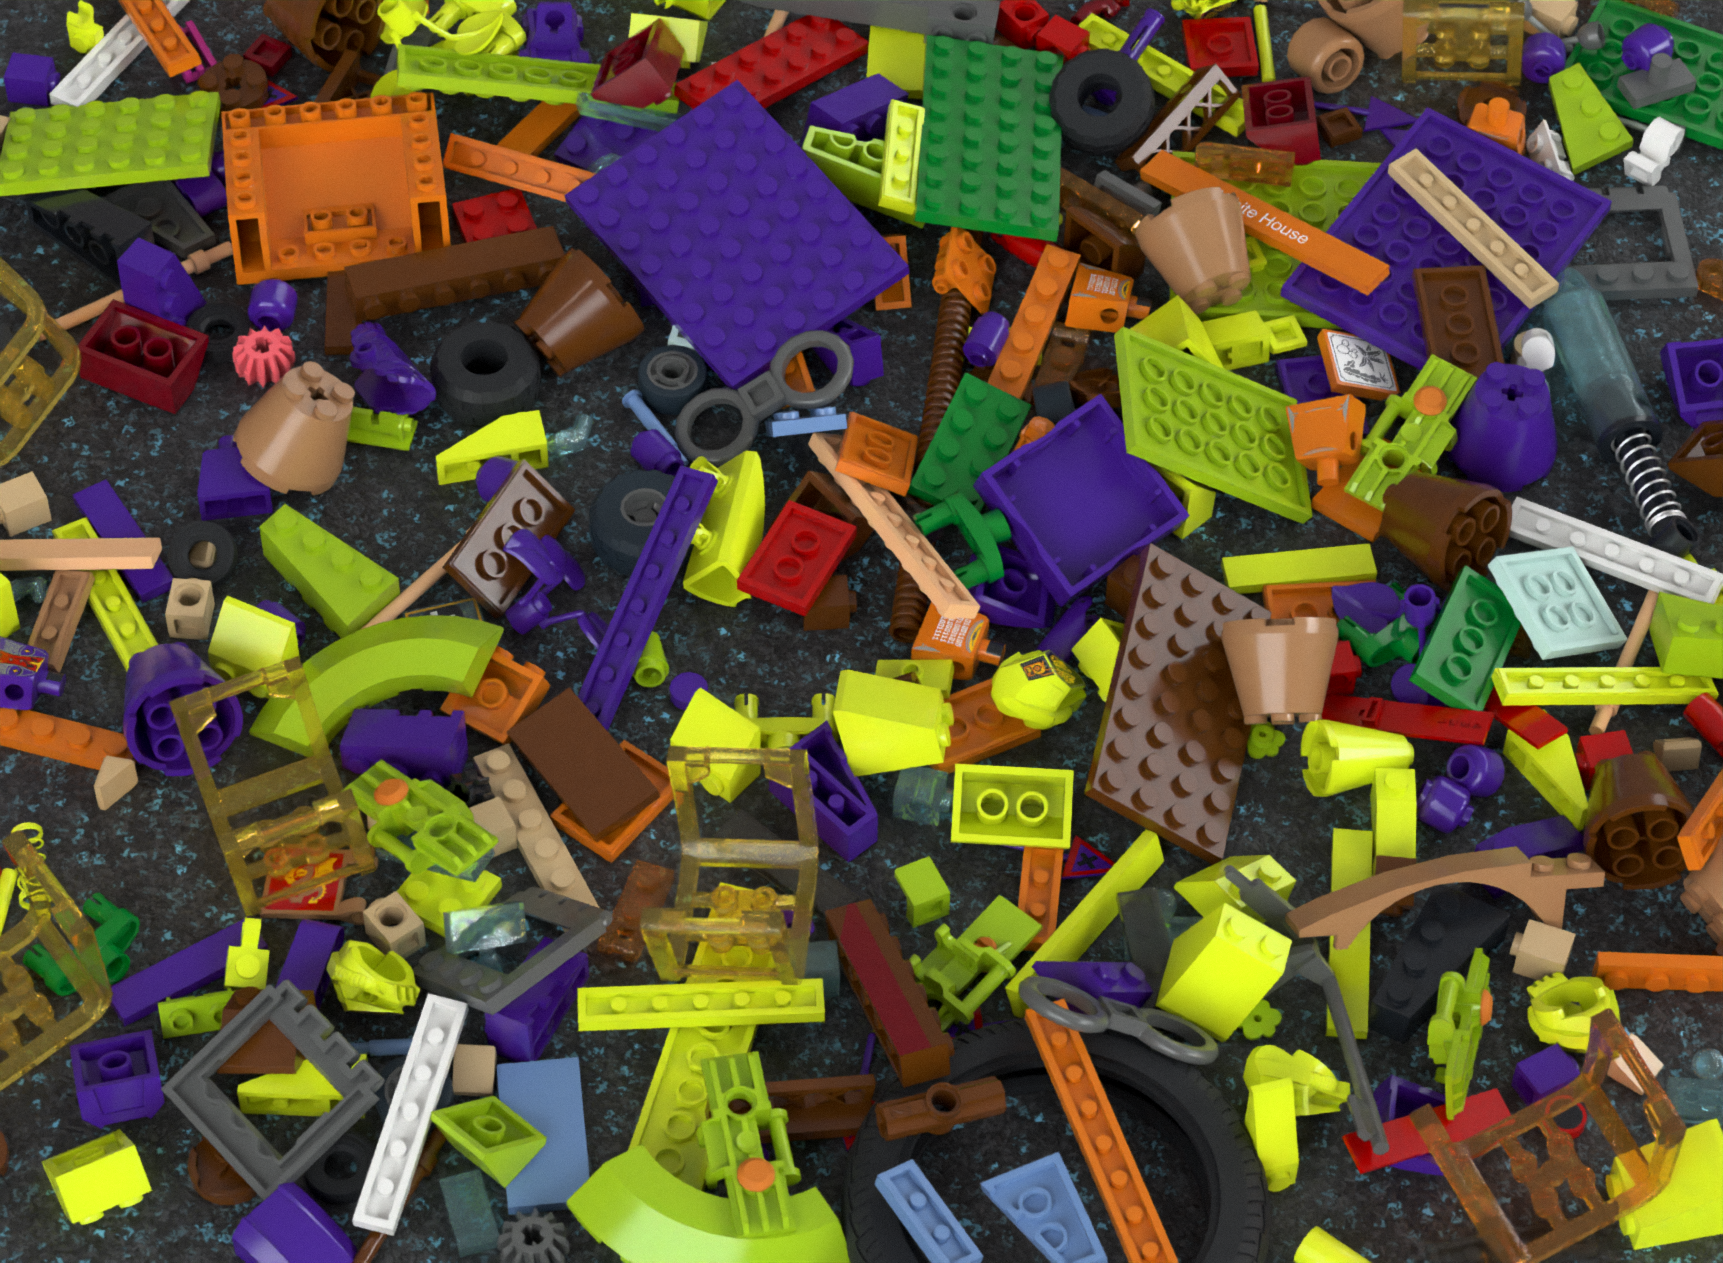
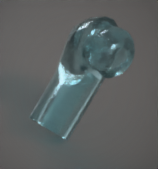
(571, 439)
(35, 586)

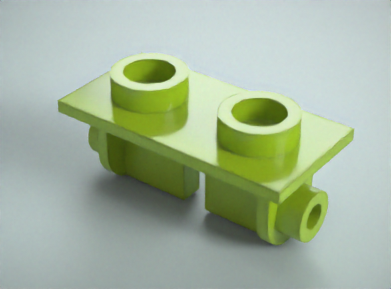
(381, 430)
(193, 1014)

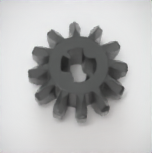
(520, 1239)

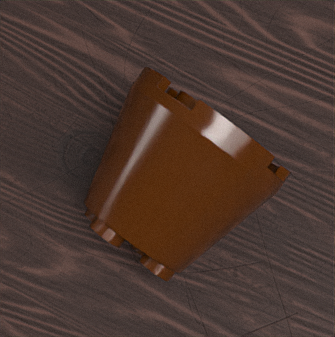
(327, 27)
(577, 315)
(1445, 524)
(1636, 821)

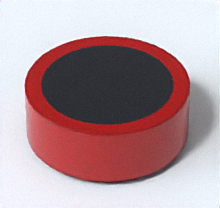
(1572, 1120)

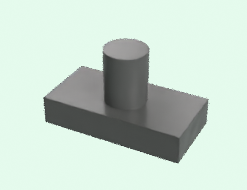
(1662, 81)
(1135, 196)

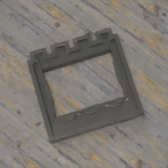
(1647, 279)
(493, 990)
(226, 1125)

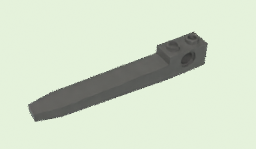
(951, 18)

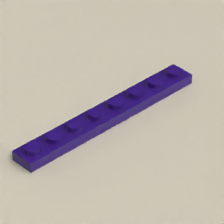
(646, 593)

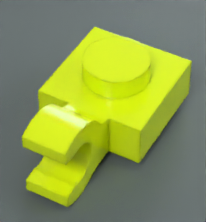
(82, 30)
(247, 963)

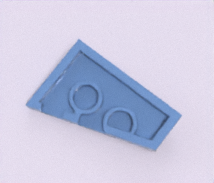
(1047, 1210)

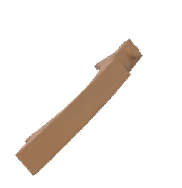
(1536, 881)

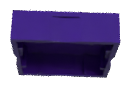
(1080, 501)

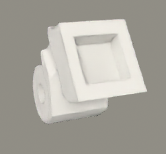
(1656, 147)
(1537, 350)

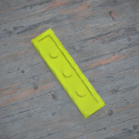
(901, 157)
(1328, 564)

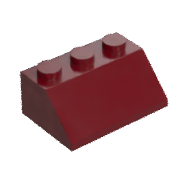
(640, 68)
(1282, 117)
(142, 356)

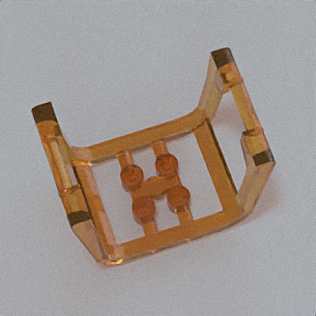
(1606, 1043)

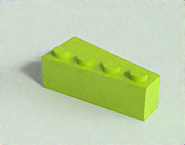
(851, 167)
(326, 571)
(1688, 636)

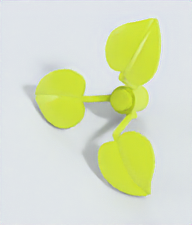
(404, 16)

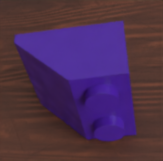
(1108, 979)

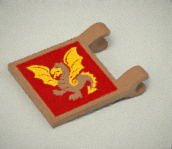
(321, 902)

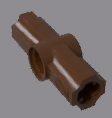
(917, 1114)

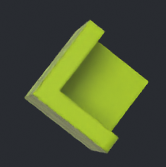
(925, 891)

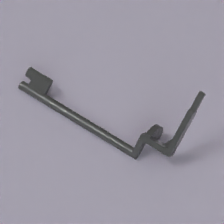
(1307, 961)

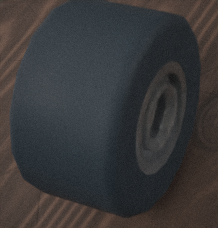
(1053, 401)

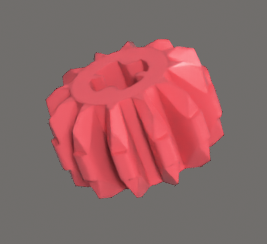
(263, 356)

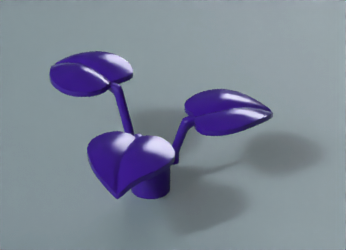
(544, 559)
(1373, 606)

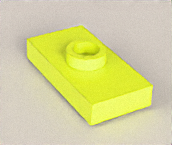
(930, 672)

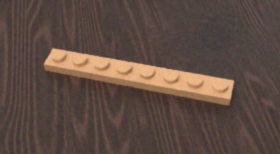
(900, 535)

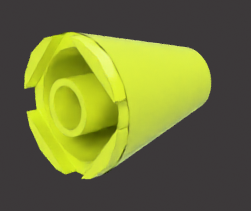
(1347, 755)

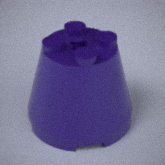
(1506, 428)
(148, 721)

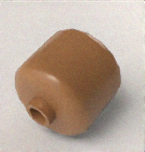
(1326, 54)

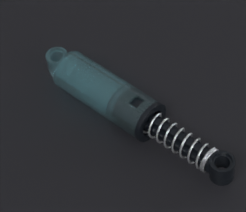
(1615, 405)

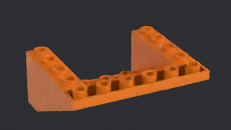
(332, 185)

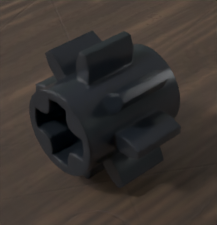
(470, 788)

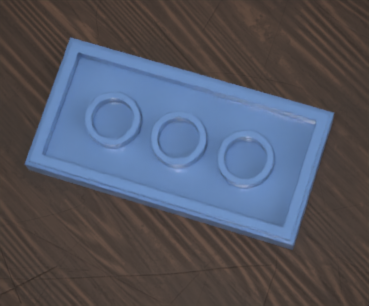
(551, 1101)

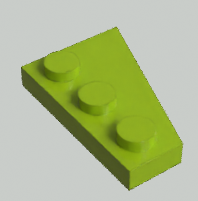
(1586, 120)

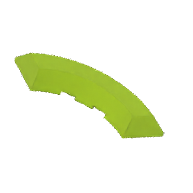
(376, 666)
(660, 1219)

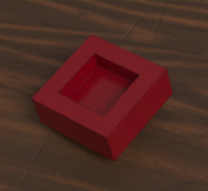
(269, 54)

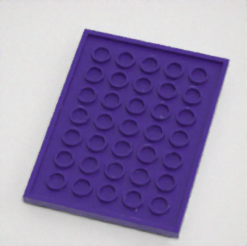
(1526, 200)
(736, 234)

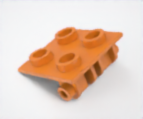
(965, 267)

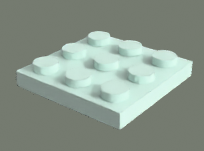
(1557, 602)

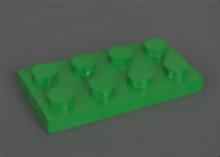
(969, 440)
(1467, 643)

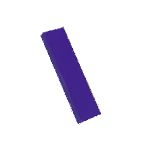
(112, 520)
(176, 975)

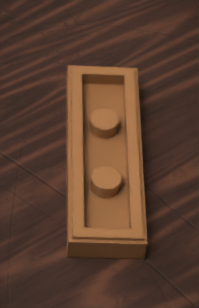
(61, 614)

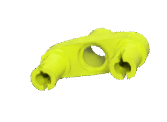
(510, 34)
(787, 731)

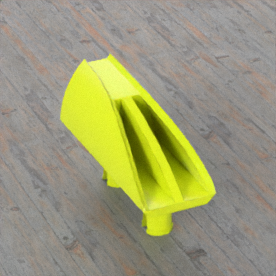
(729, 529)

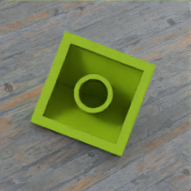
(490, 1136)

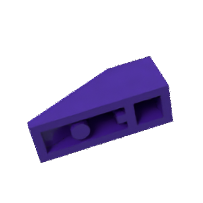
(865, 349)
(1547, 837)

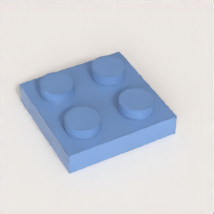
(819, 420)

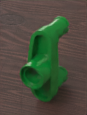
(980, 531)
(1393, 641)
(113, 938)

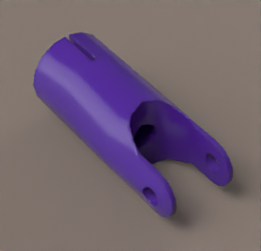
(1069, 629)

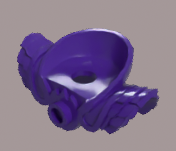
(388, 375)

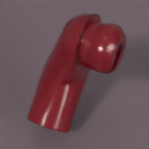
(1107, 7)

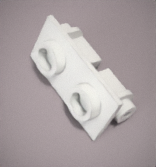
(1547, 150)

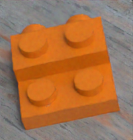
(502, 696)

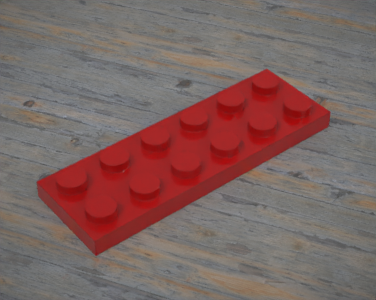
(778, 62)

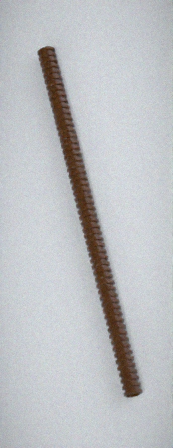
(942, 383)

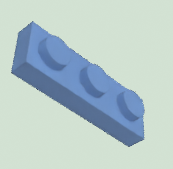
(926, 1215)

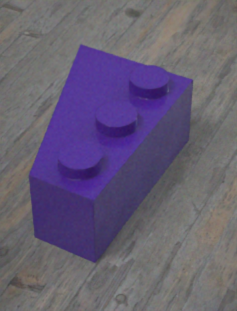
(856, 108)
(158, 283)
(414, 745)
(841, 805)
(529, 1021)

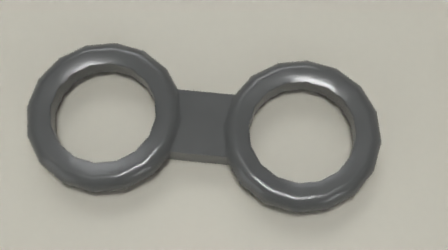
(765, 396)
(1119, 1017)

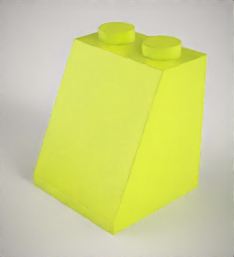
(1179, 328)
(890, 723)
(1222, 970)
(1691, 1201)

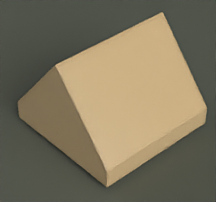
(1678, 753)

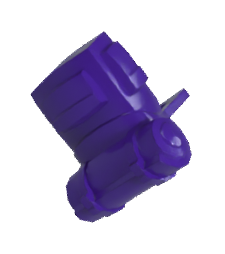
(554, 33)

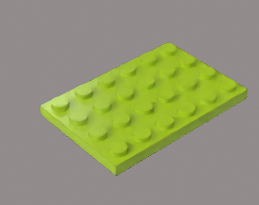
(109, 143)
(1209, 425)

